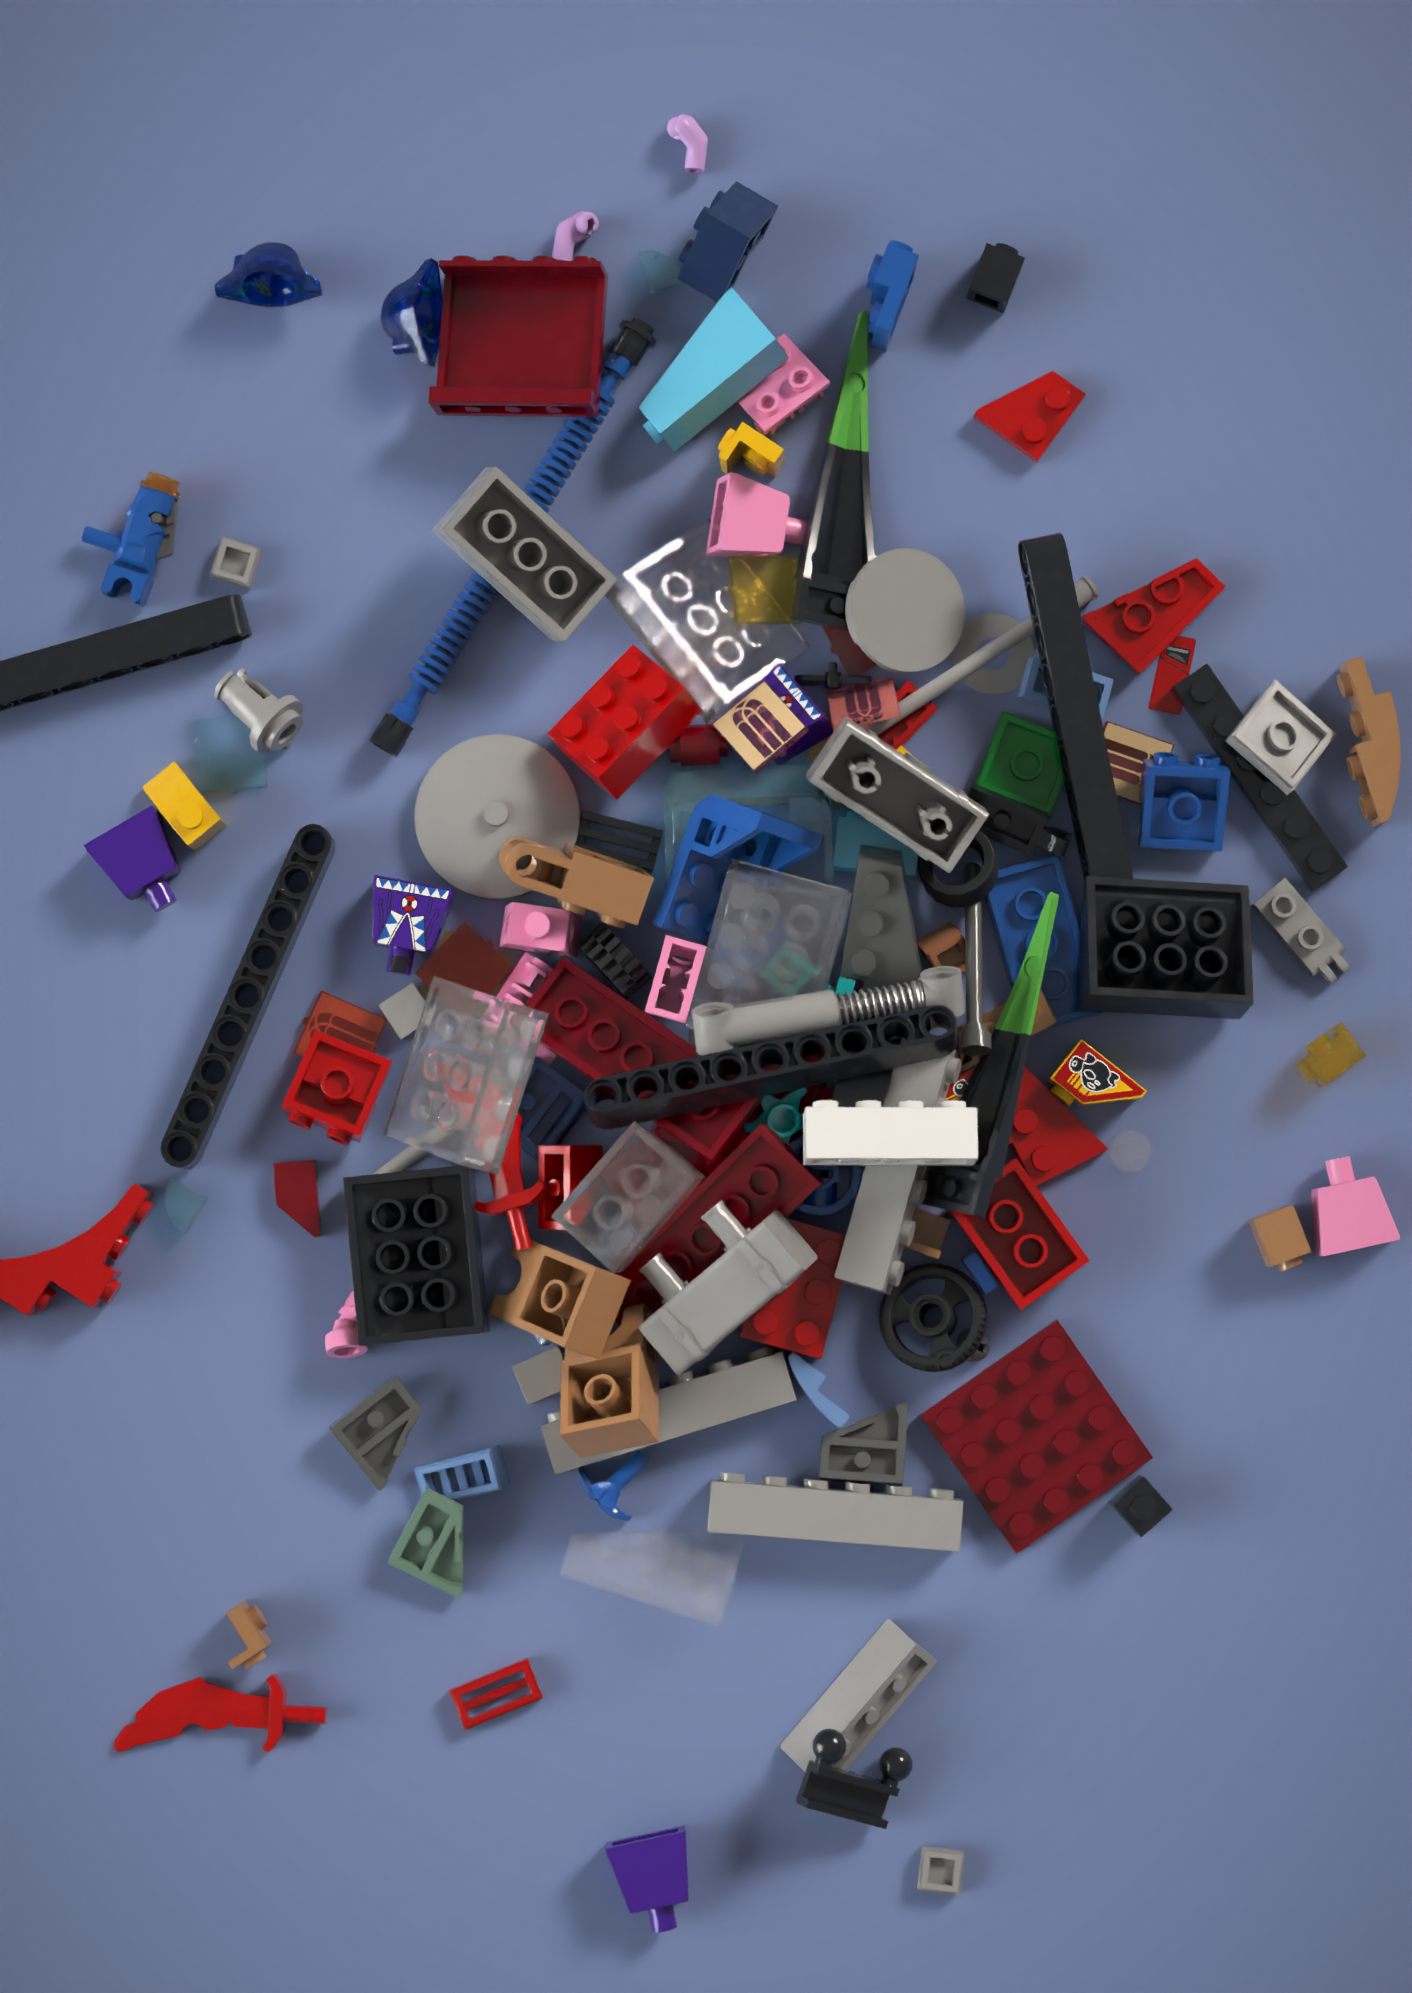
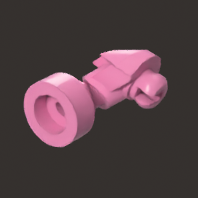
(343, 1339)

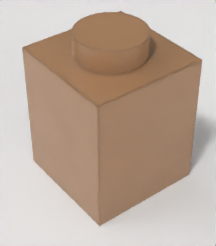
(1280, 1237)

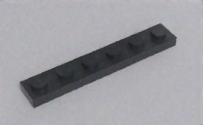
(1282, 814)

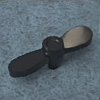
(831, 679)

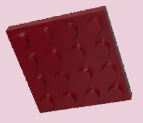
(1036, 1436)

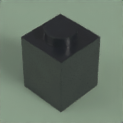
(996, 276)
(1140, 1505)

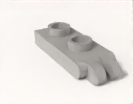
(1301, 930)

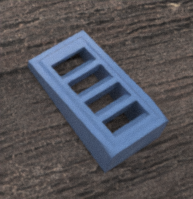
(495, 1465)

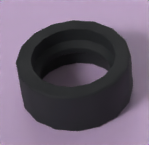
(967, 893)

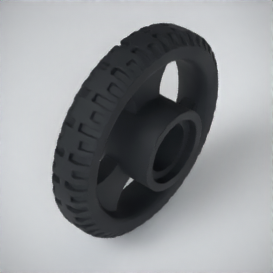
(957, 1289)

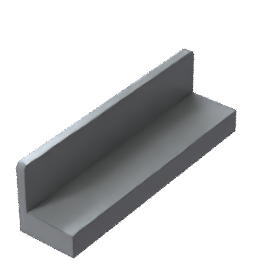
(863, 1695)

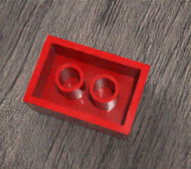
(625, 721)
(1022, 1238)
(804, 1311)

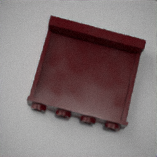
(521, 337)

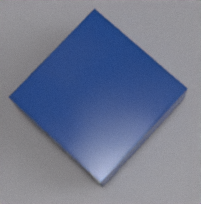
(980, 1272)

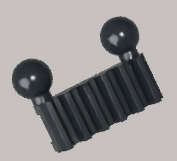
(847, 1792)

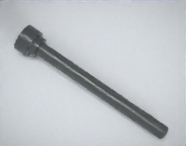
(974, 1037)

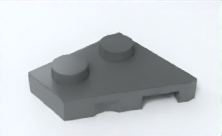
(378, 1429)
(867, 1450)

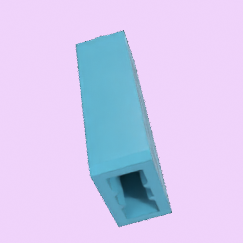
(711, 372)

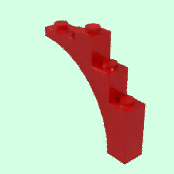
(79, 1264)

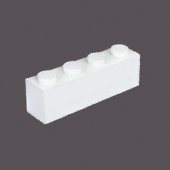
(890, 1134)

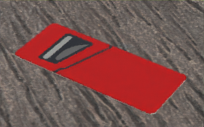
(1172, 668)

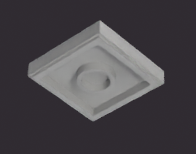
(1281, 737)

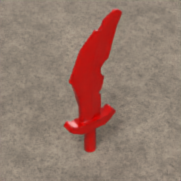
(511, 1193)
(213, 1709)

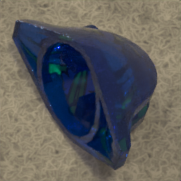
(268, 278)
(414, 314)

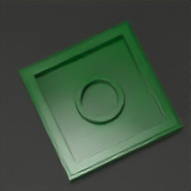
(1023, 763)

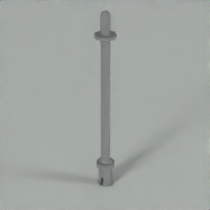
(1085, 593)

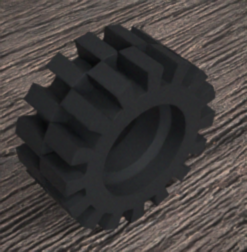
(614, 960)

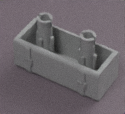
(897, 794)
(726, 1293)

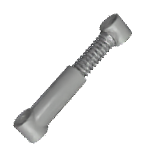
(728, 1026)

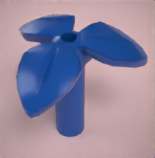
(608, 1491)

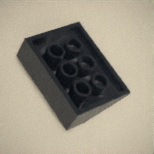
(1165, 948)
(416, 1255)

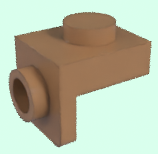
(249, 1624)

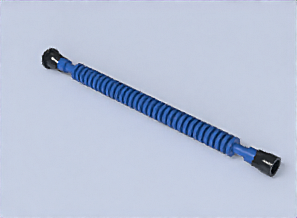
(625, 352)

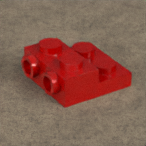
(336, 1088)

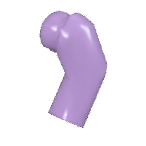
(694, 138)
(571, 232)

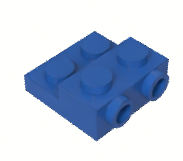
(890, 284)
(1183, 802)

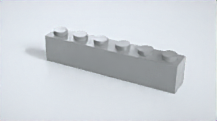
(890, 1192)
(697, 1403)
(835, 1514)

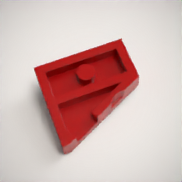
(1032, 414)

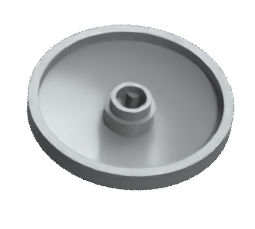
(481, 799)

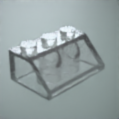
(627, 1197)

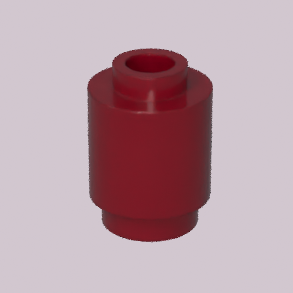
(698, 746)

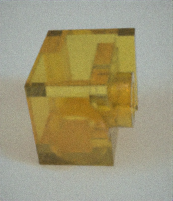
(1330, 1056)

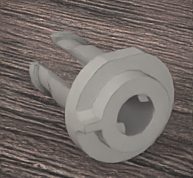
(271, 719)

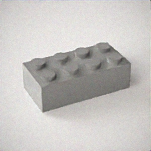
(524, 554)

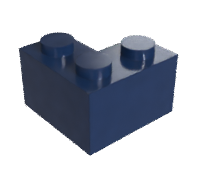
(725, 239)

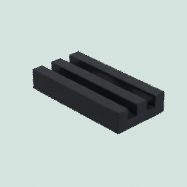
(652, 849)

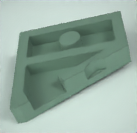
(433, 1543)

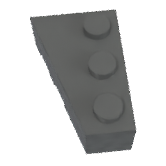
(880, 921)

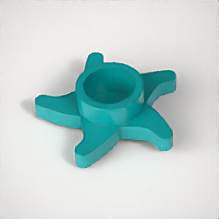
(781, 1114)

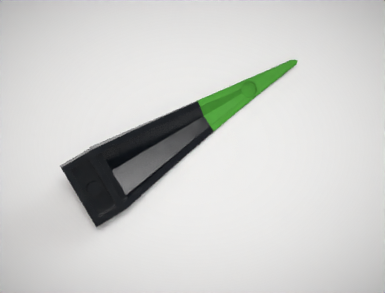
(840, 519)
(996, 1087)

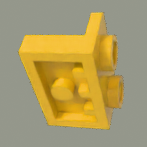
(759, 452)

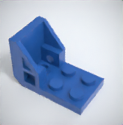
(713, 837)

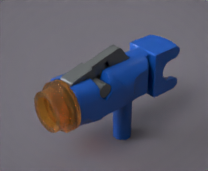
(143, 542)

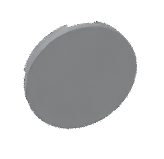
(905, 610)

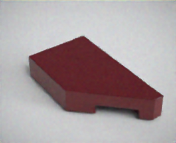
(298, 1193)

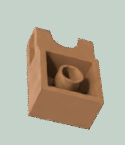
(580, 879)
(562, 1300)
(612, 1399)

